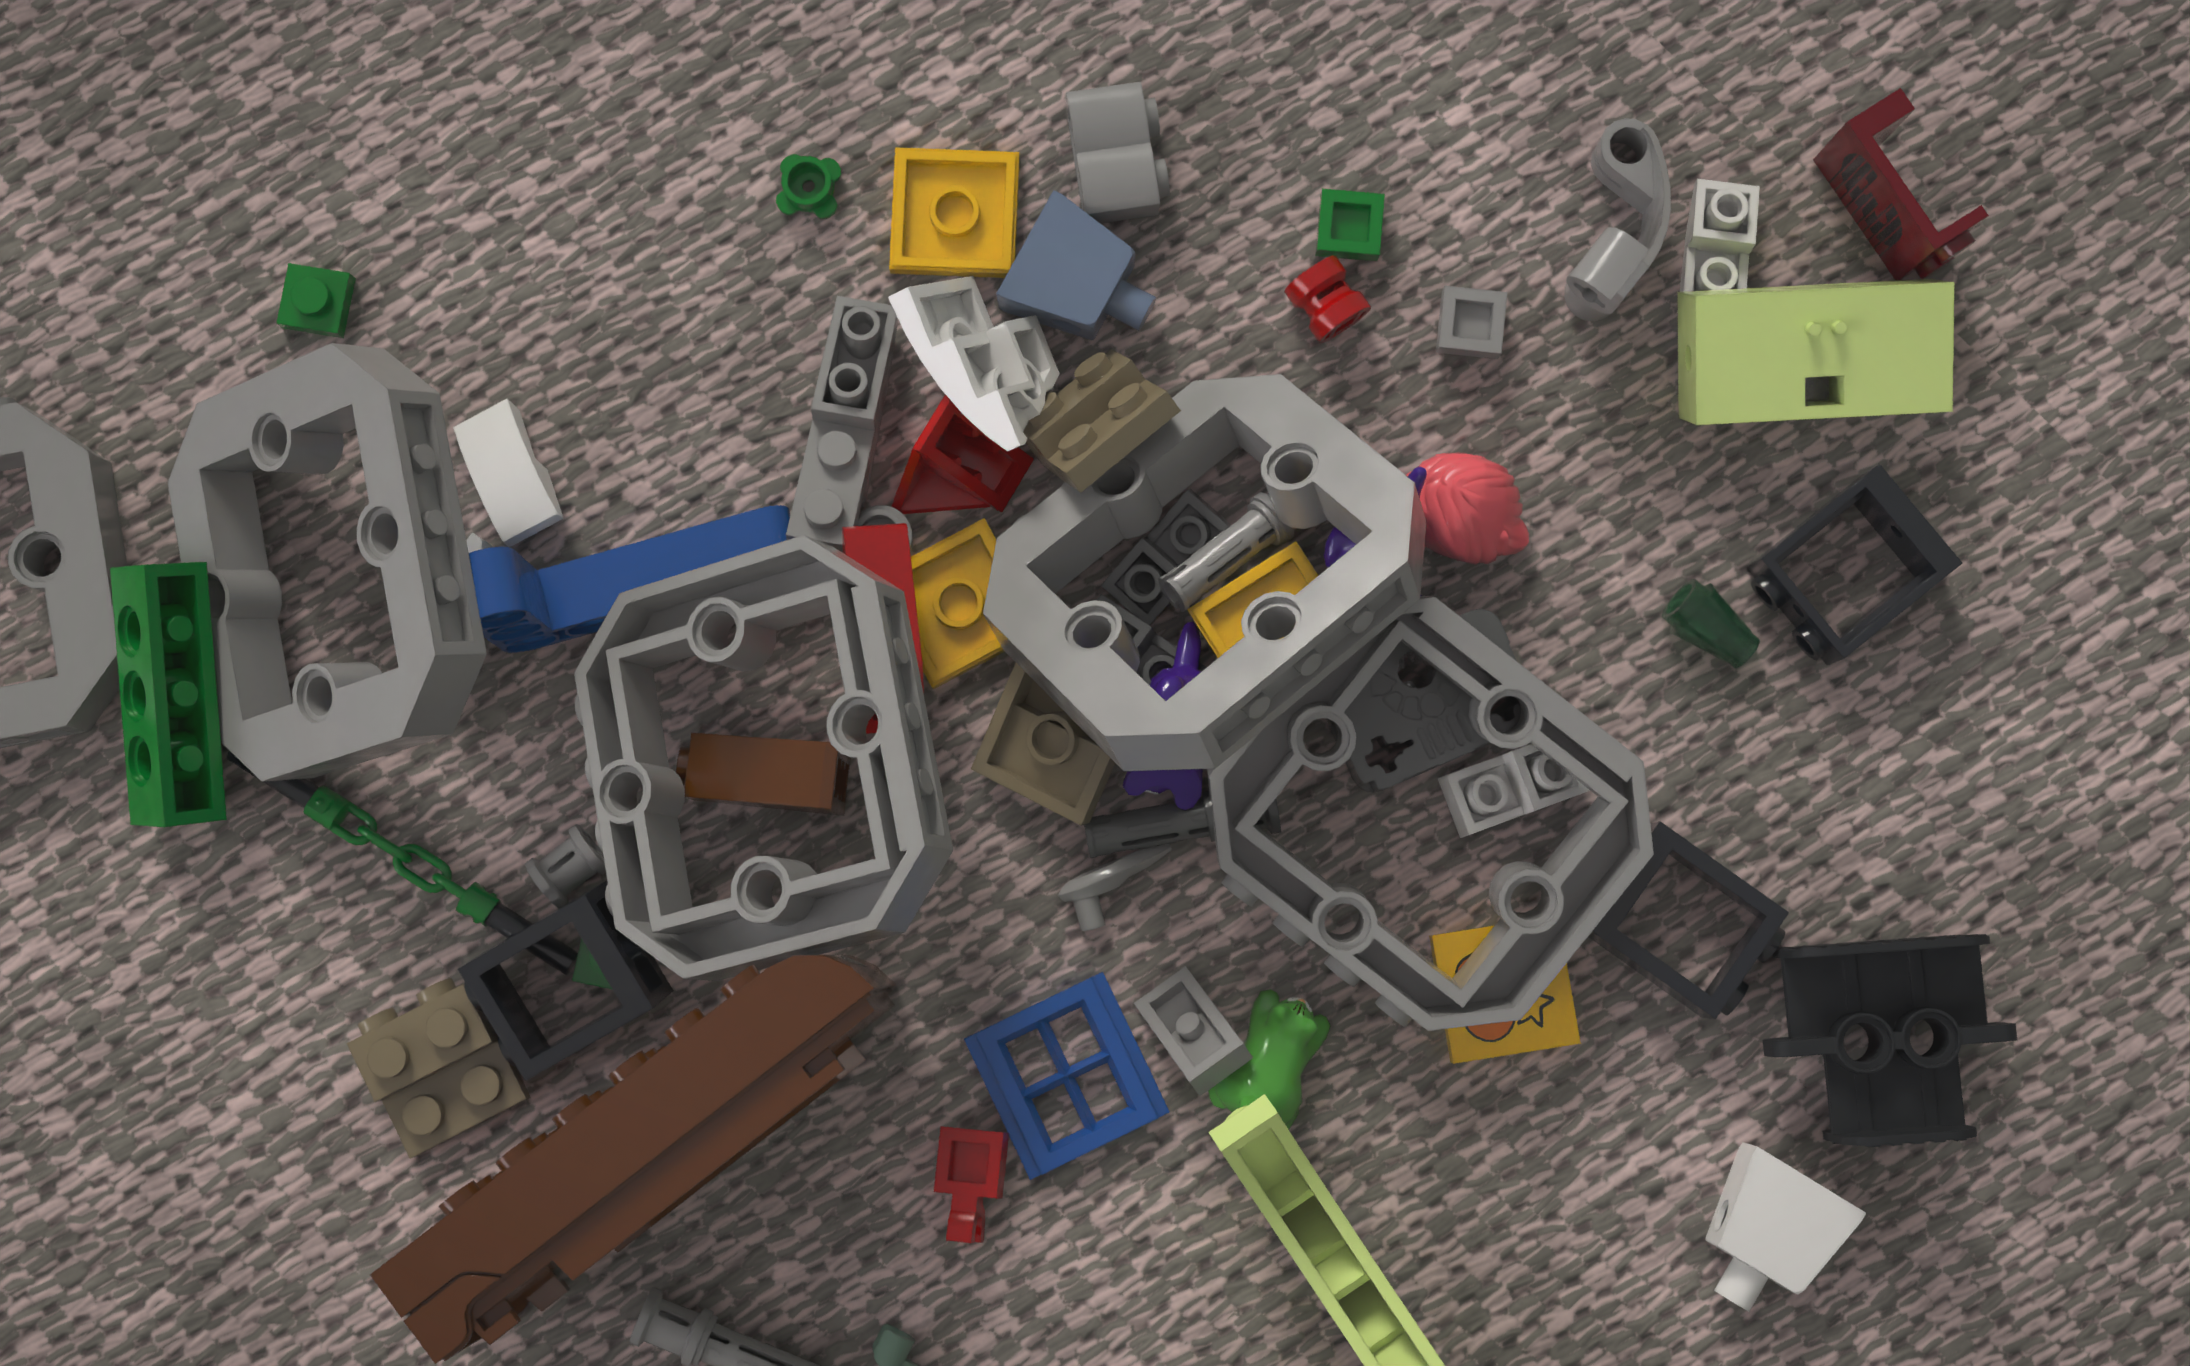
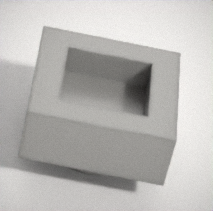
(1471, 322)

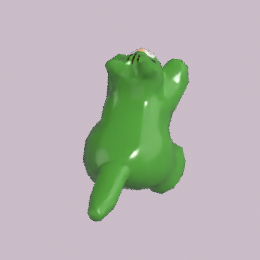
(1281, 1042)

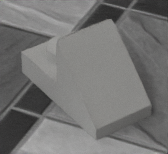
(1193, 1031)

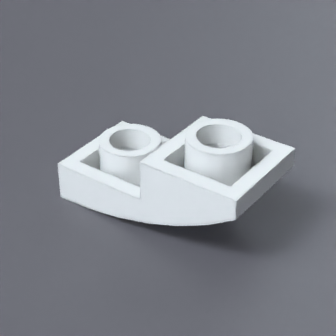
(1719, 236)
(507, 474)
(1505, 789)

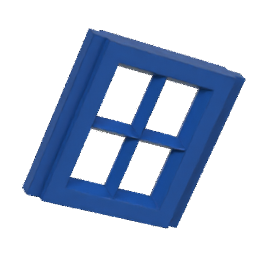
(1015, 1101)

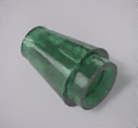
(1709, 622)

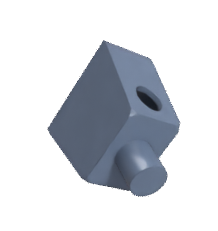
(1073, 274)

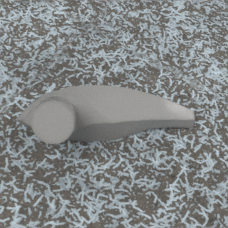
(1109, 876)

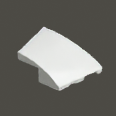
(986, 371)

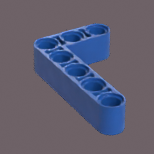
(550, 605)

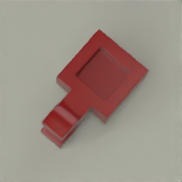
(970, 1168)

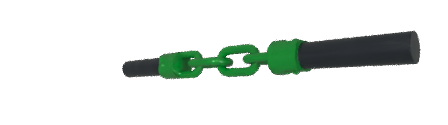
(330, 811)

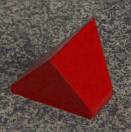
(958, 467)

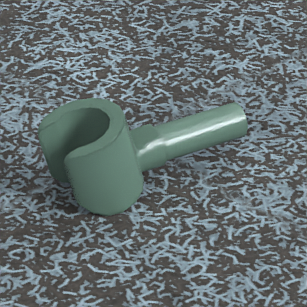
(892, 1347)

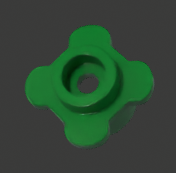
(797, 171)

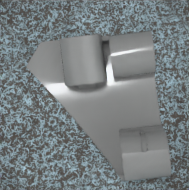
(1617, 258)

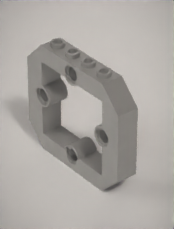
(1312, 475)
(79, 515)
(410, 529)
(627, 748)
(1522, 948)

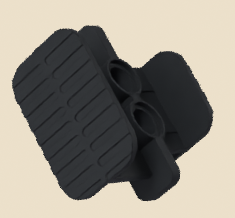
(1886, 989)

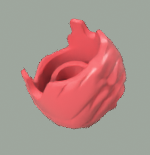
(1471, 509)

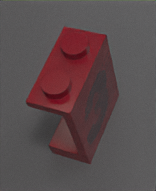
(1882, 200)

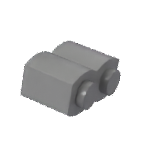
(1114, 152)

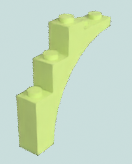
(1320, 1238)

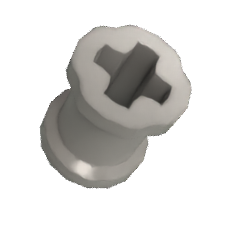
(567, 866)

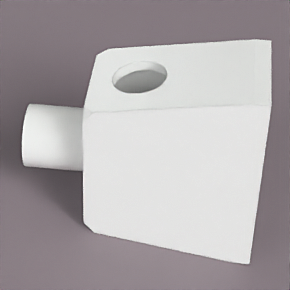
(1775, 1226)

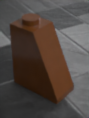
(765, 773)

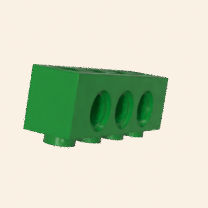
(168, 694)

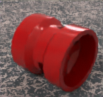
(1327, 299)

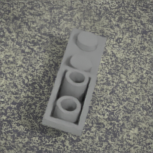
(845, 421)

